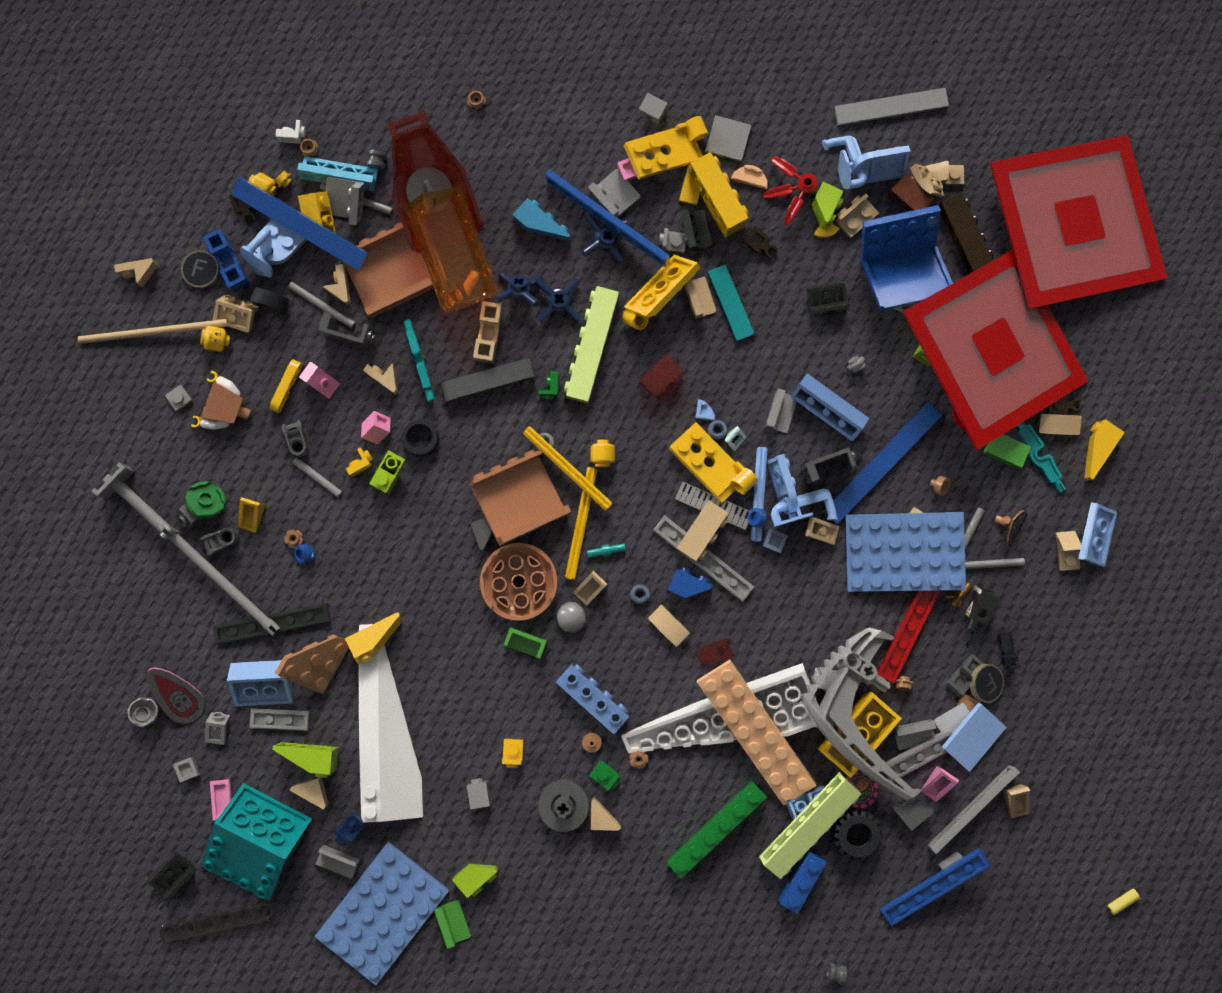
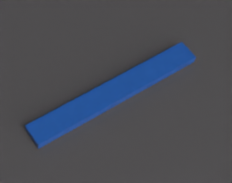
(607, 218)
(300, 223)
(884, 461)

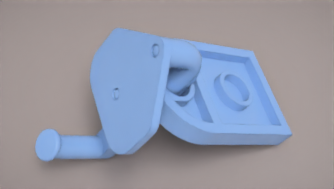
(869, 167)
(271, 238)
(785, 488)

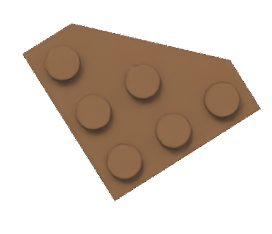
(314, 664)

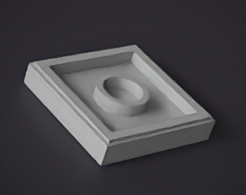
(728, 138)

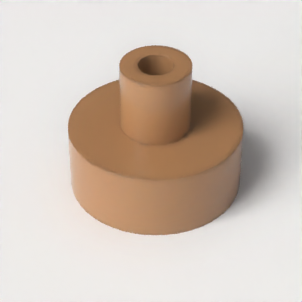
(941, 485)
(591, 737)

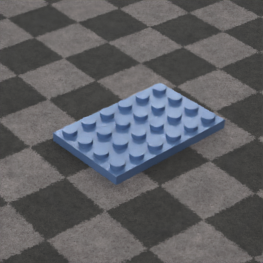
(905, 552)
(382, 913)

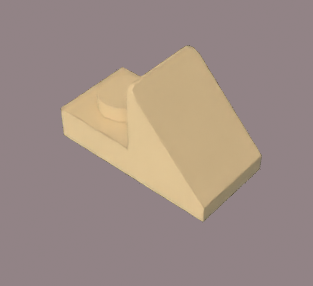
(947, 173)
(142, 269)
(341, 289)
(387, 380)
(821, 531)
(1067, 549)

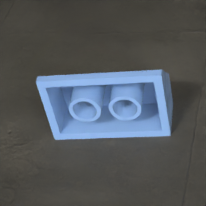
(258, 684)

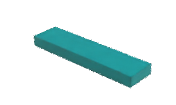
(730, 303)

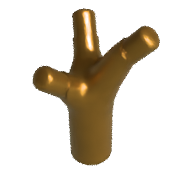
(959, 595)

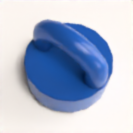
(757, 517)
(304, 553)

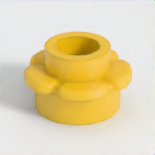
(283, 179)

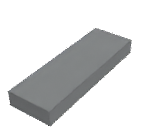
(279, 719)

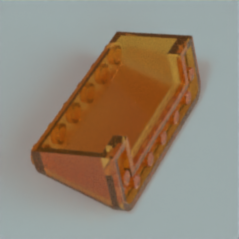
(451, 249)

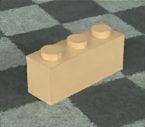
(702, 531)

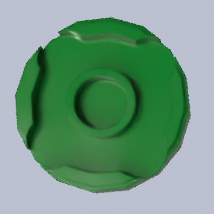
(205, 500)

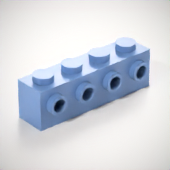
(829, 407)
(595, 701)

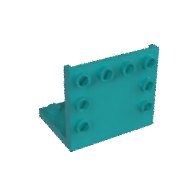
(253, 841)

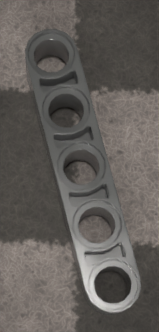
(484, 380)

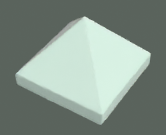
(730, 436)

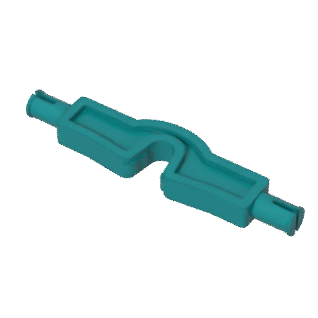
(419, 360)
(1045, 463)

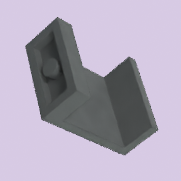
(328, 327)
(810, 472)

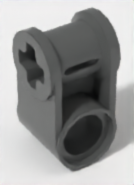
(295, 435)
(217, 542)

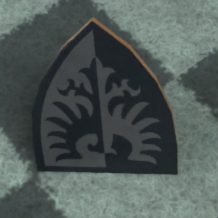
(1014, 525)

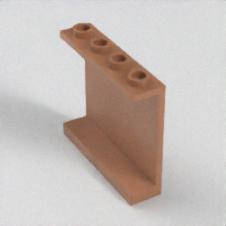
(390, 272)
(517, 497)

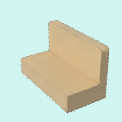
(700, 297)

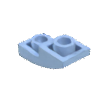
(800, 803)

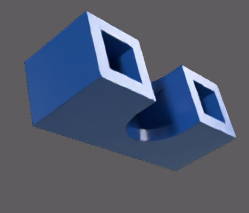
(225, 256)
(800, 886)

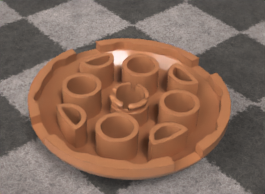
(499, 575)

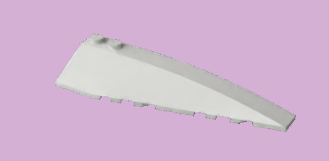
(703, 725)
(387, 758)

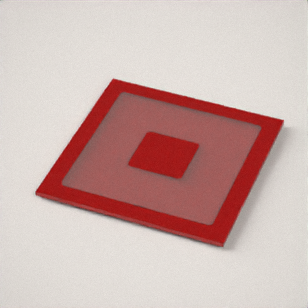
(1078, 221)
(994, 351)

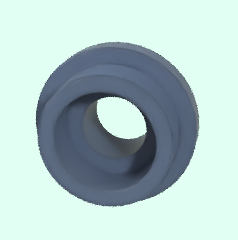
(717, 423)
(640, 600)

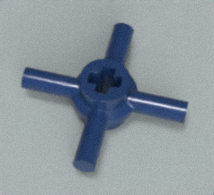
(600, 242)
(518, 288)
(552, 306)

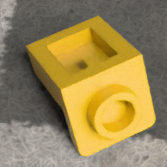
(358, 466)
(512, 753)

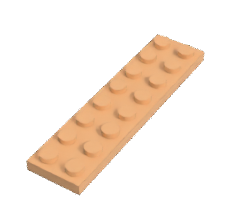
(756, 732)

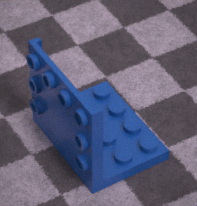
(903, 257)

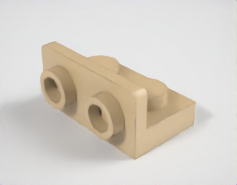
(852, 219)
(239, 313)

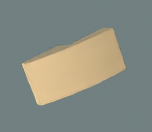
(928, 183)
(1060, 424)
(669, 625)

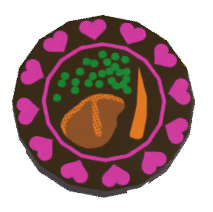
(867, 787)

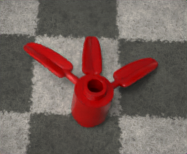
(786, 189)

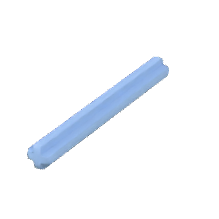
(759, 488)

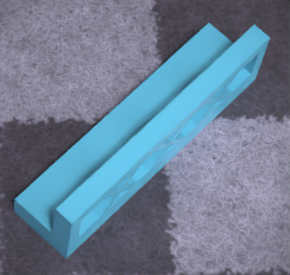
(320, 173)

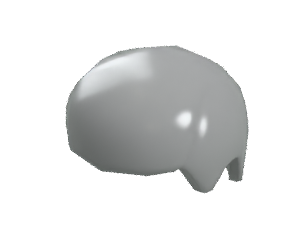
(570, 617)
(138, 715)

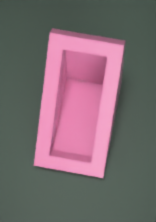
(938, 784)

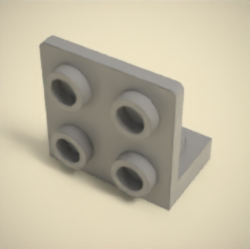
(614, 193)
(346, 198)

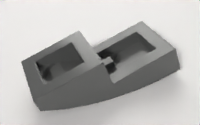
(961, 679)

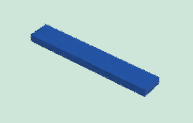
(935, 886)

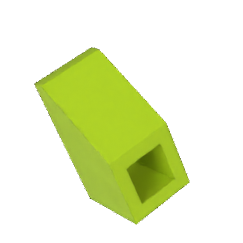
(825, 203)
(388, 472)
(473, 877)

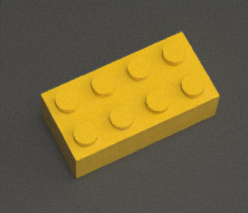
(719, 195)
(873, 721)

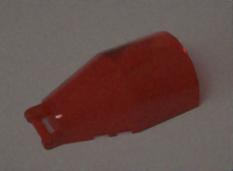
(419, 149)

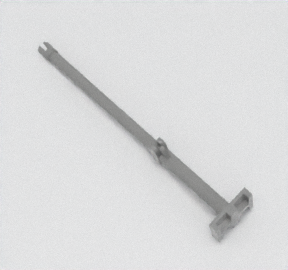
(115, 483)

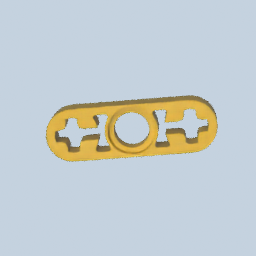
(288, 380)

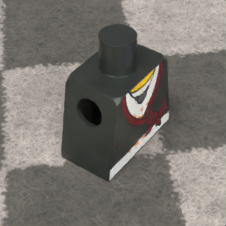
(984, 600)

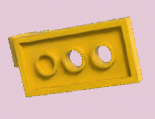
(679, 142)
(658, 291)
(724, 475)

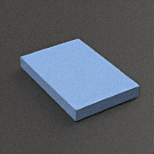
(1097, 535)
(974, 737)

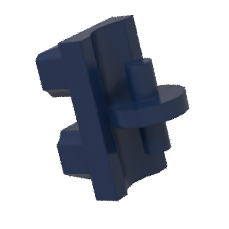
(349, 829)

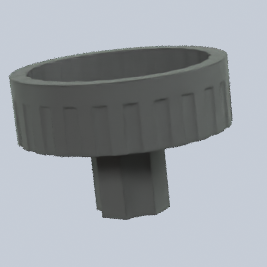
(569, 818)

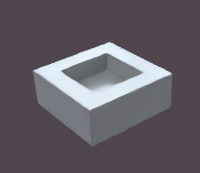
(178, 397)
(186, 769)

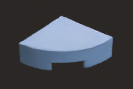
(704, 411)

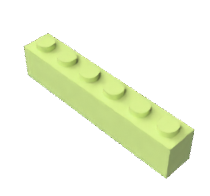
(592, 344)
(810, 825)

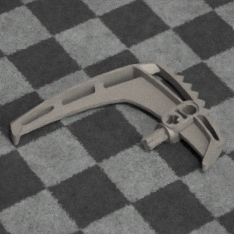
(839, 701)

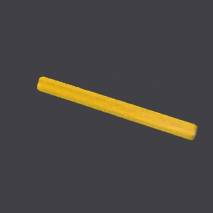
(567, 468)
(580, 527)

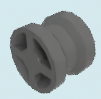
(376, 159)
(836, 974)

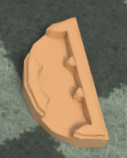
(751, 176)

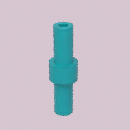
(606, 550)

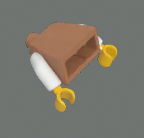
(221, 405)

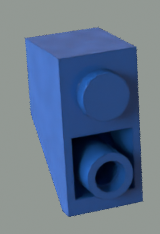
(687, 585)

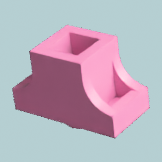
(319, 380)

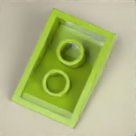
(312, 758)

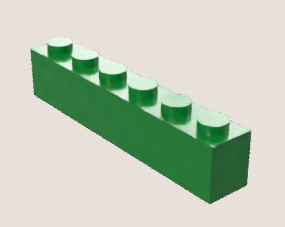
(716, 829)

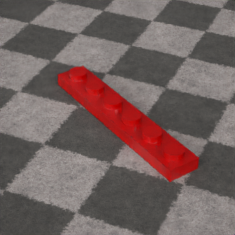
(907, 634)

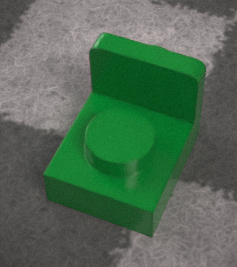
(553, 384)
(605, 775)

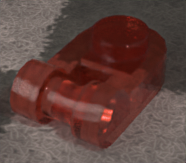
(709, 655)

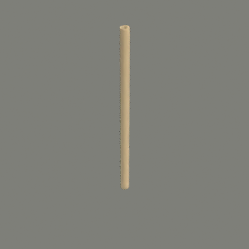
(152, 331)

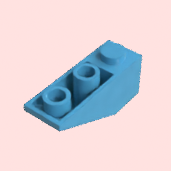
(536, 221)

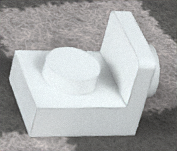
(290, 135)

